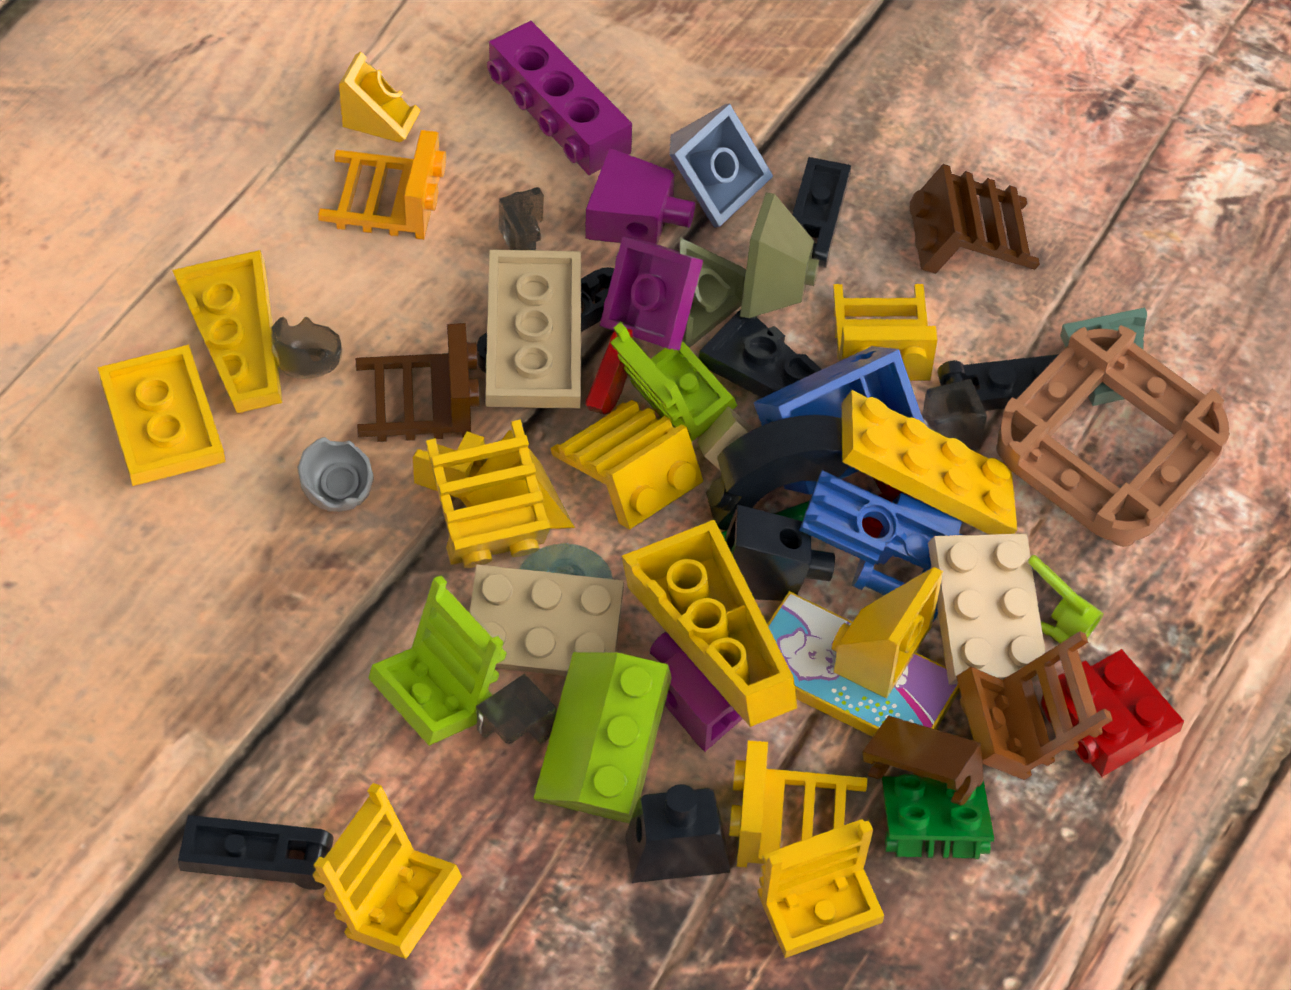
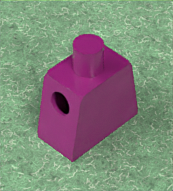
(634, 201)
(693, 697)

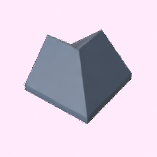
(719, 163)

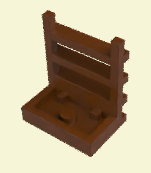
(949, 218)
(450, 385)

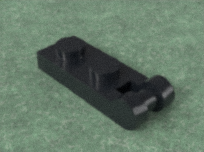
(821, 203)
(996, 380)
(252, 850)

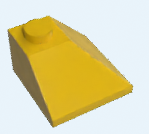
(887, 634)

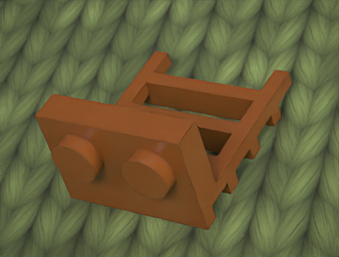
(1008, 716)

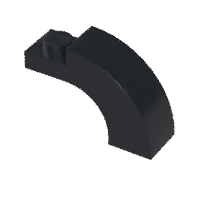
(772, 457)

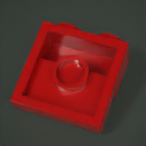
(1137, 710)

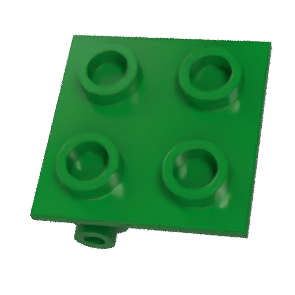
(923, 810)

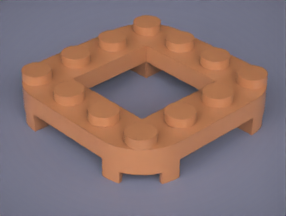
(1074, 486)

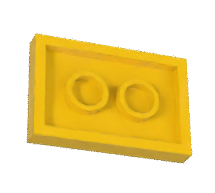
(161, 415)

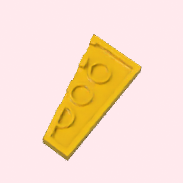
(235, 322)

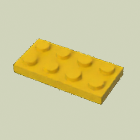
(927, 465)

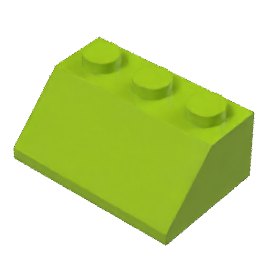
(604, 734)

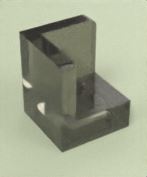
(956, 413)
(515, 711)

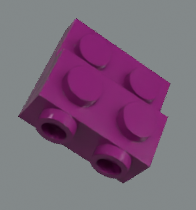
(651, 292)

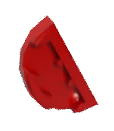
(608, 381)

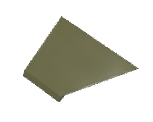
(716, 294)

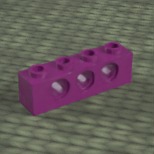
(558, 96)

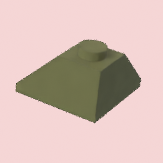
(777, 261)

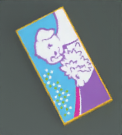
(805, 640)

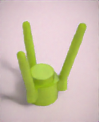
(1072, 612)

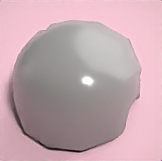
(335, 475)

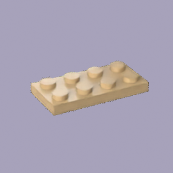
(534, 329)

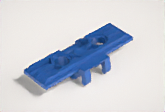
(908, 526)

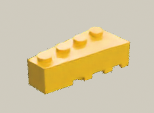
(712, 616)

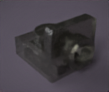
(520, 218)

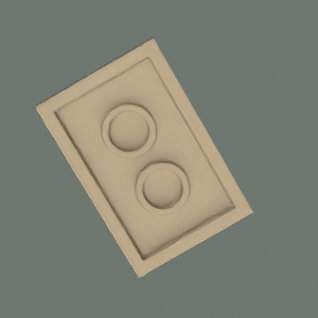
(987, 603)
(546, 615)

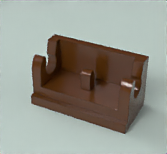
(926, 754)

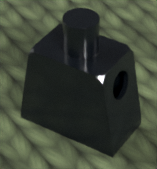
(775, 553)
(676, 835)

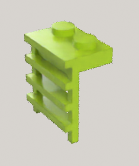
(674, 384)
(444, 670)

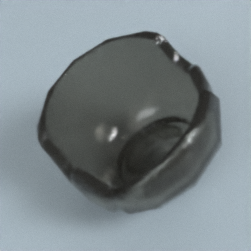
(305, 349)

